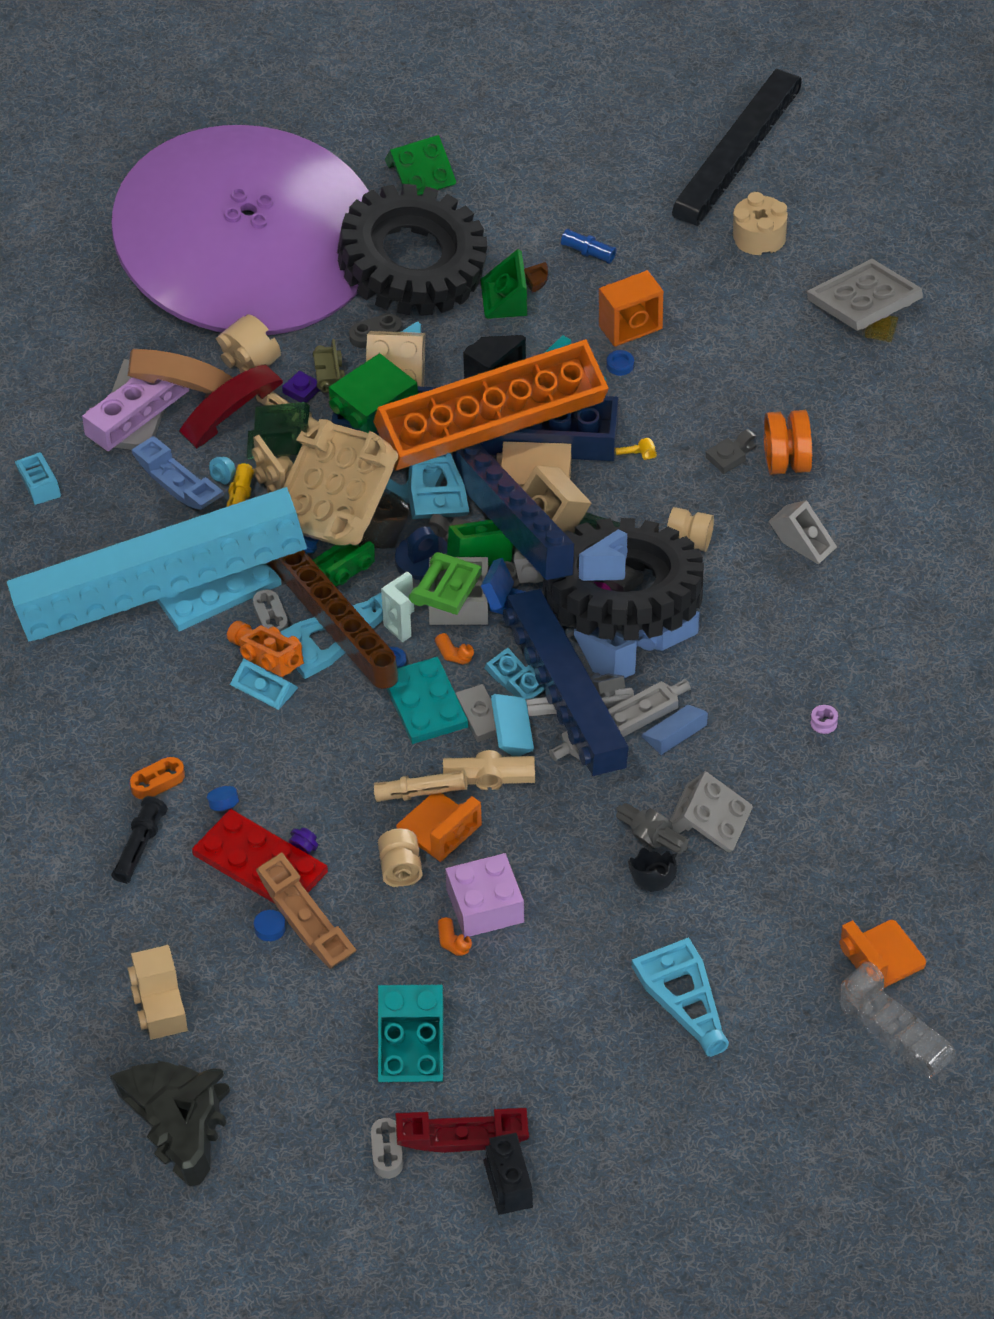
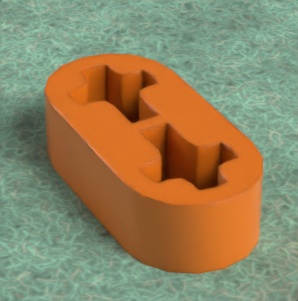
(157, 777)

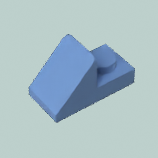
(605, 559)

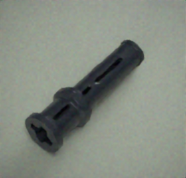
(143, 828)

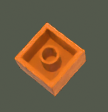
(631, 308)

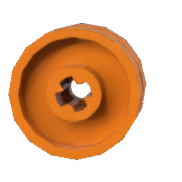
(787, 442)

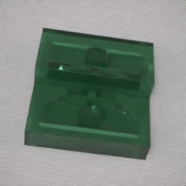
(279, 427)

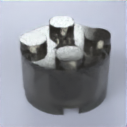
(386, 522)

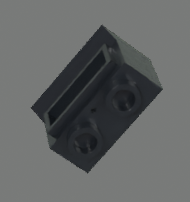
(508, 1174)

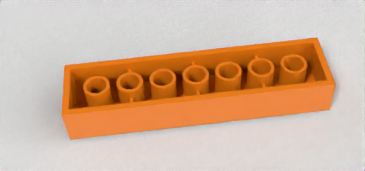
(491, 404)

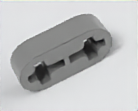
(275, 612)
(380, 1148)

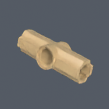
(492, 769)

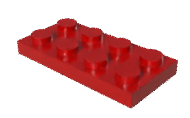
(241, 846)

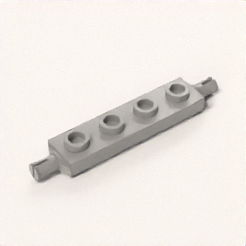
(634, 713)

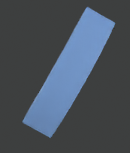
(173, 477)

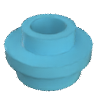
(222, 469)

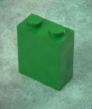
(367, 388)

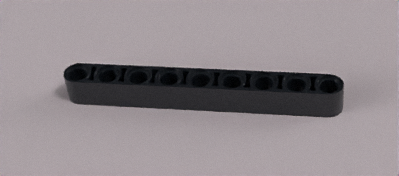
(736, 146)

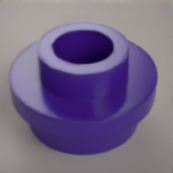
(304, 840)

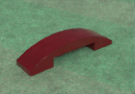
(226, 400)
(458, 1134)

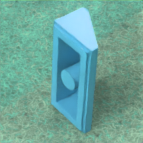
(262, 684)
(512, 724)

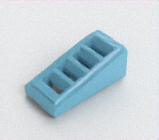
(43, 483)

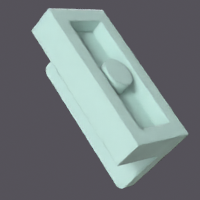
(397, 606)

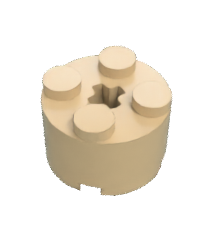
(760, 224)
(247, 344)

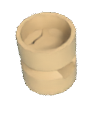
(696, 527)
(400, 857)

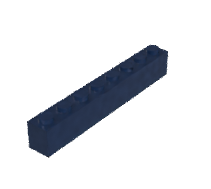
(515, 513)
(566, 682)

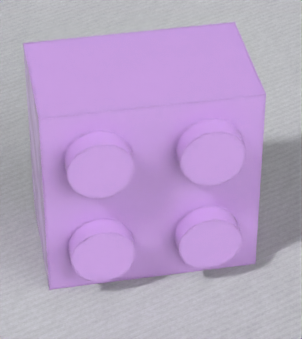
(485, 895)

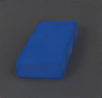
(497, 584)

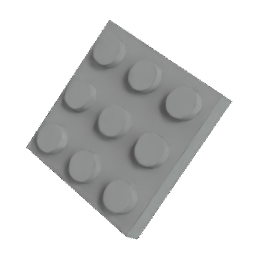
(865, 294)

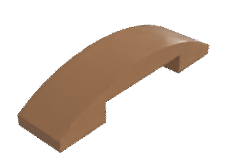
(176, 369)
(303, 913)

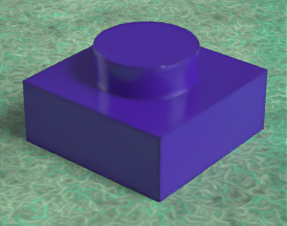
(300, 387)

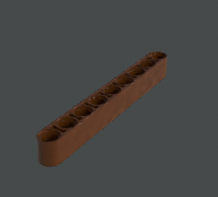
(338, 618)

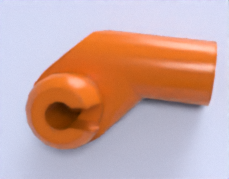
(454, 654)
(450, 941)

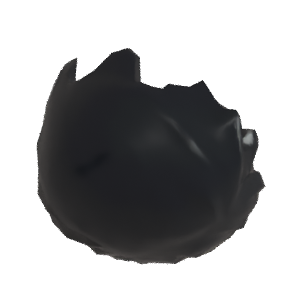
(652, 870)

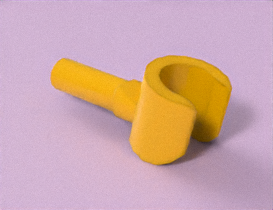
(645, 447)

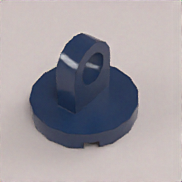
(414, 552)

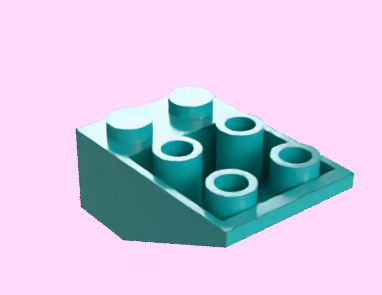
(410, 1033)

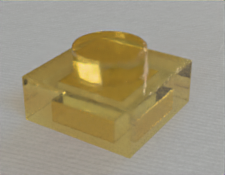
(882, 329)

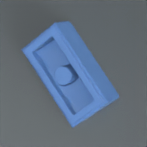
(676, 728)

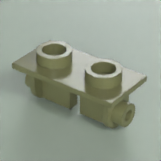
(327, 364)

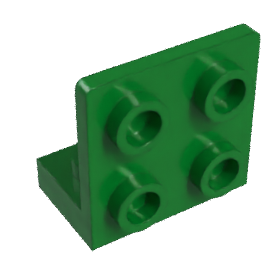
(422, 164)

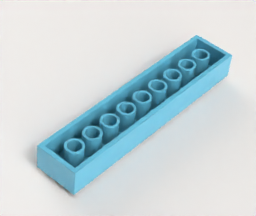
(157, 564)

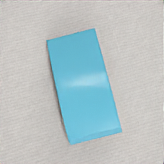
(514, 675)

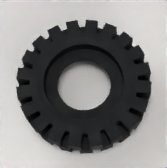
(441, 284)
(664, 604)

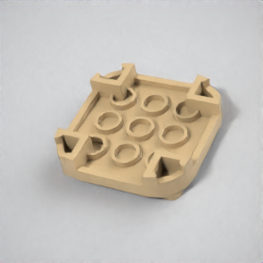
(339, 481)

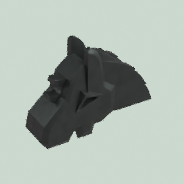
(180, 1109)

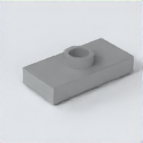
(479, 712)

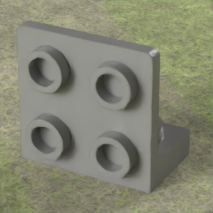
(712, 811)

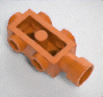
(267, 647)

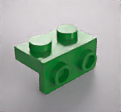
(345, 561)

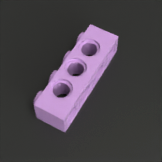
(128, 410)

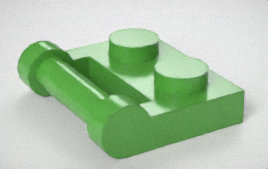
(452, 588)

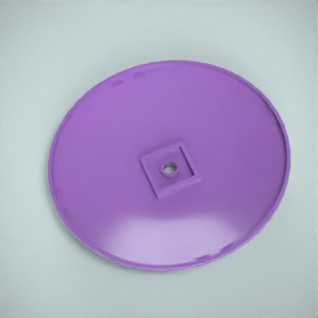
(208, 262)

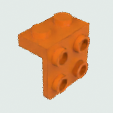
(883, 946)

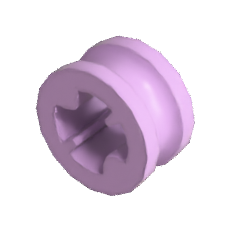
(819, 713)

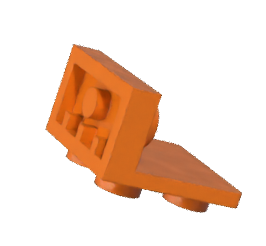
(442, 823)

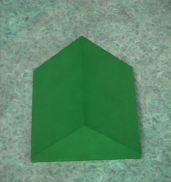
(505, 288)

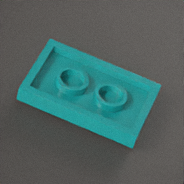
(426, 701)

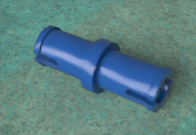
(588, 246)

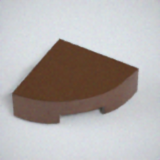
(536, 276)

